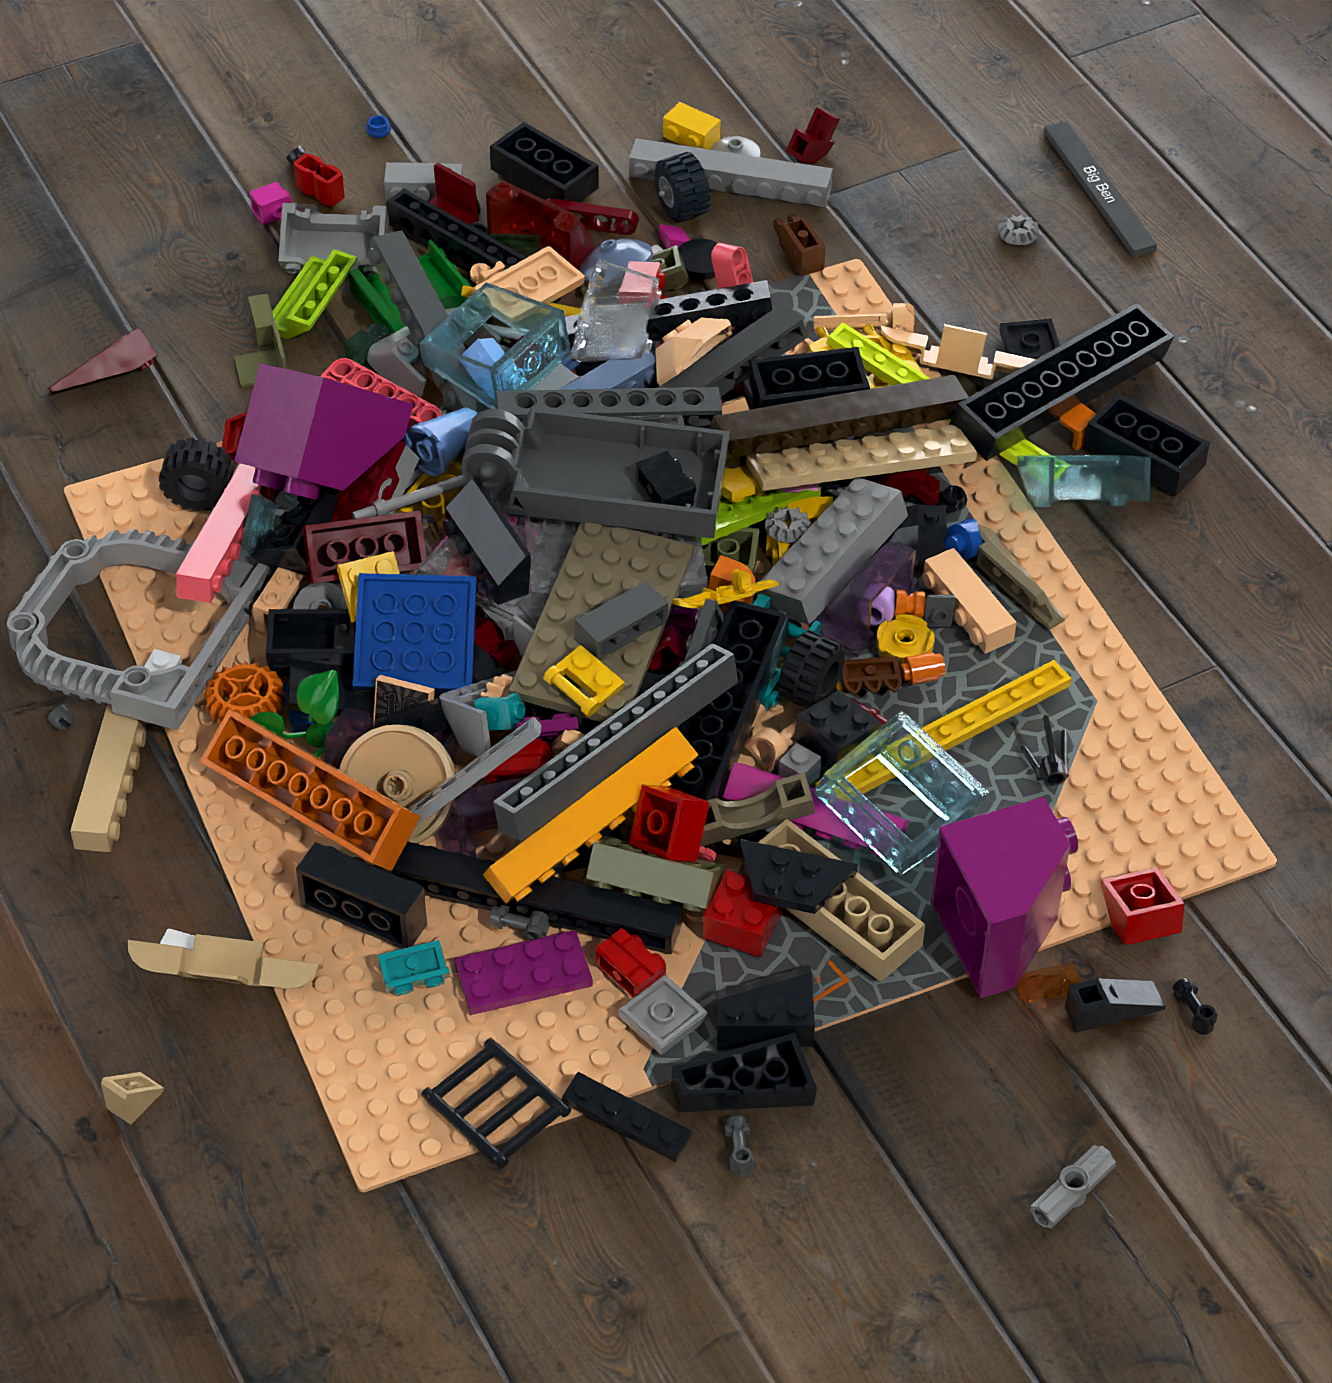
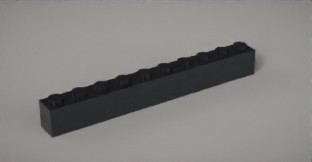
(566, 902)

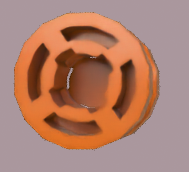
(912, 604)

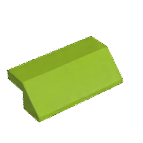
(311, 292)

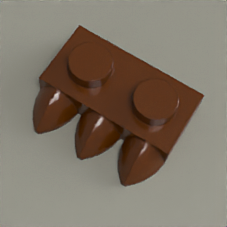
(871, 674)

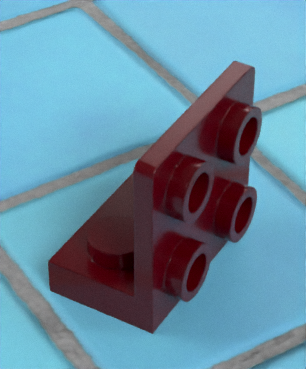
(455, 194)

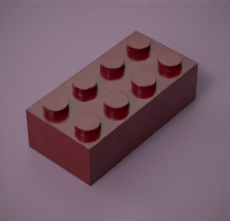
(362, 538)

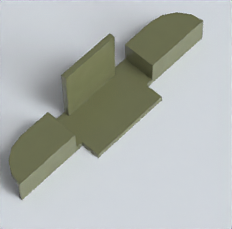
(266, 333)

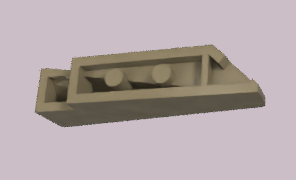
(1011, 576)

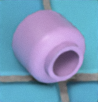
(883, 607)

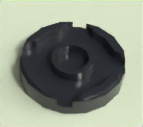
(697, 258)

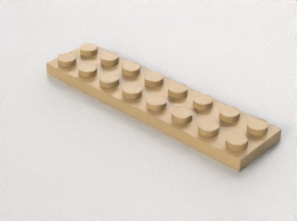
(861, 457)

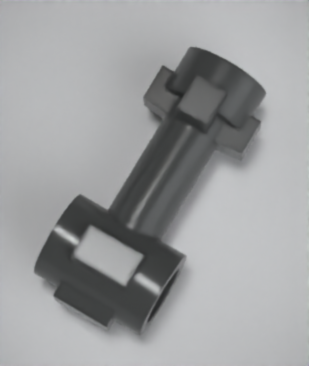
(534, 927)
(742, 1159)

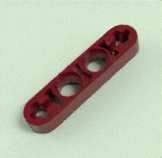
(590, 211)

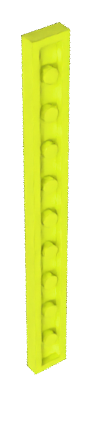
(896, 371)

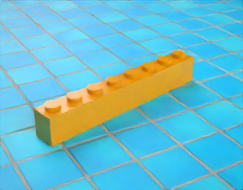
(589, 816)

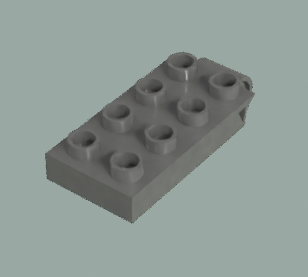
(586, 468)

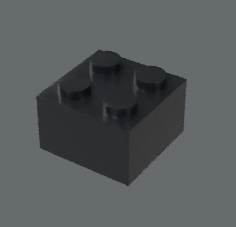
(834, 727)

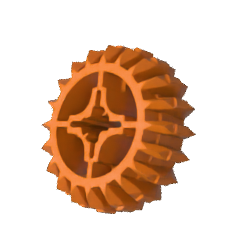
(243, 688)

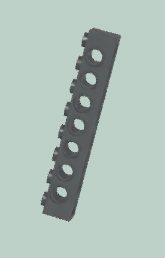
(695, 403)

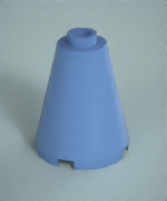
(440, 440)

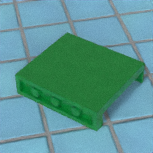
(375, 295)

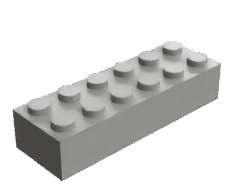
(834, 549)

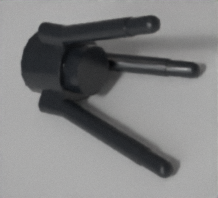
(1052, 769)

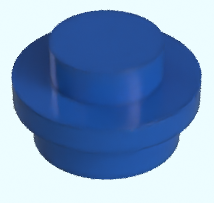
(378, 126)

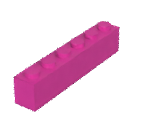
(750, 781)

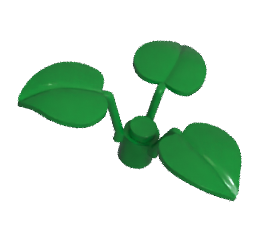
(317, 697)

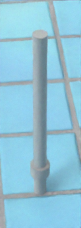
(383, 507)

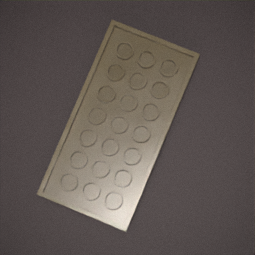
(596, 569)

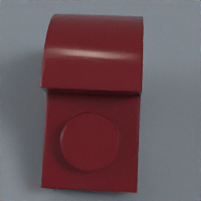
(815, 141)
(913, 482)
(490, 640)

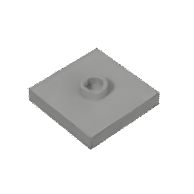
(663, 1014)

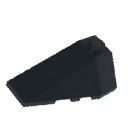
(922, 531)

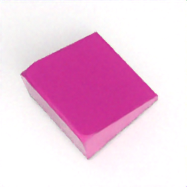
(671, 236)

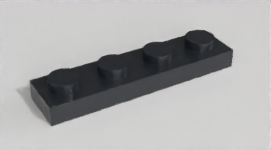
(626, 1116)

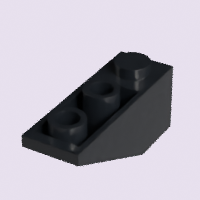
(1110, 1001)

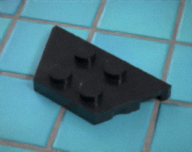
(793, 877)

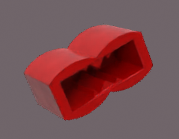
(319, 179)

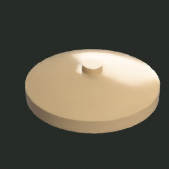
(404, 767)

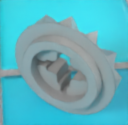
(1018, 236)
(778, 530)

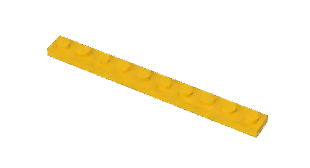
(976, 717)

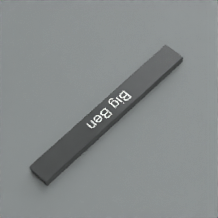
(1100, 189)

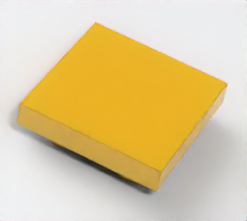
(740, 484)

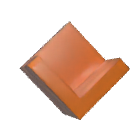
(1076, 421)

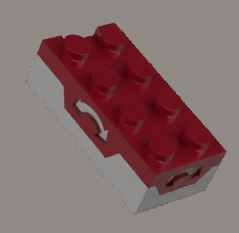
(382, 480)

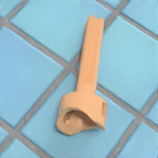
(901, 318)
(770, 746)

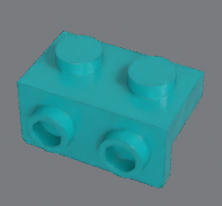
(413, 967)

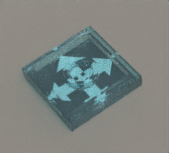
(258, 521)

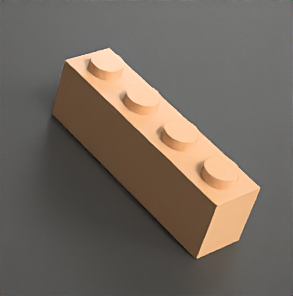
(975, 605)

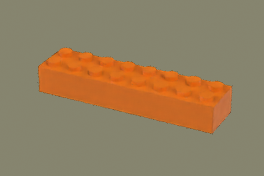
(310, 790)

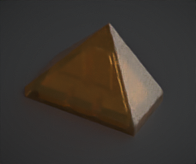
(1047, 982)

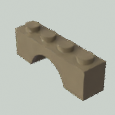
(784, 800)

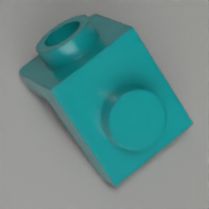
(502, 712)

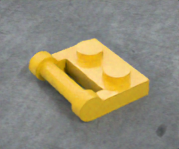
(589, 675)

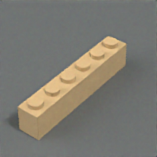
(108, 782)

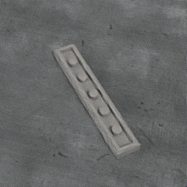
(477, 769)

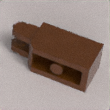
(800, 244)

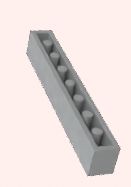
(741, 173)

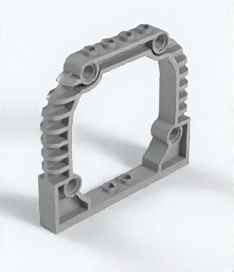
(153, 696)

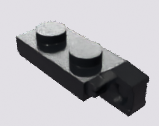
(425, 716)

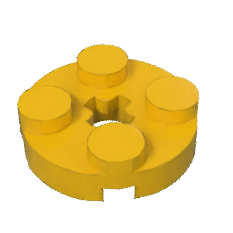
(915, 628)

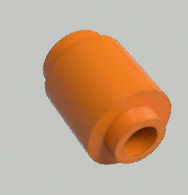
(922, 668)

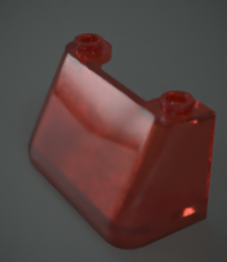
(520, 212)

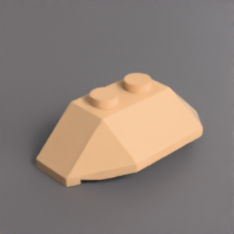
(689, 345)

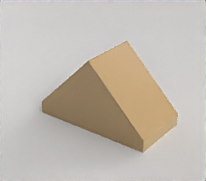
(129, 1094)

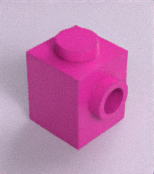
(267, 202)

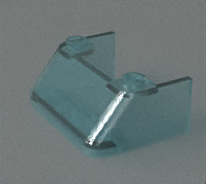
(1085, 478)

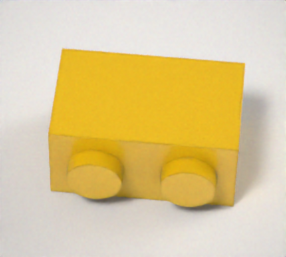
(691, 127)

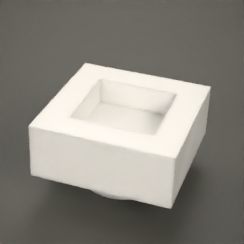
(161, 660)

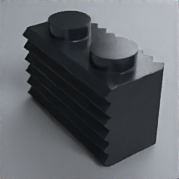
(665, 481)

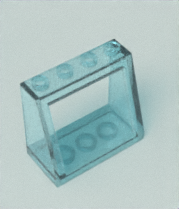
(521, 367)
(924, 769)

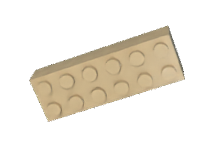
(859, 917)

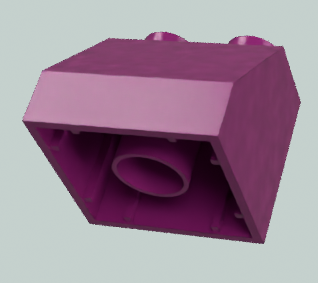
(315, 431)
(1001, 888)

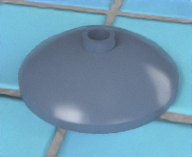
(617, 252)

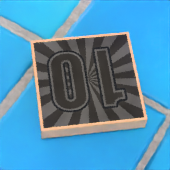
(396, 695)

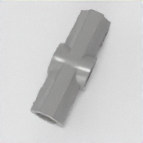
(1062, 1198)

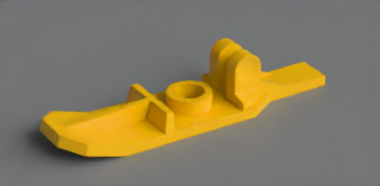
(740, 588)

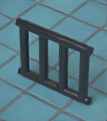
(478, 1135)

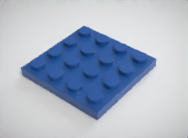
(415, 630)

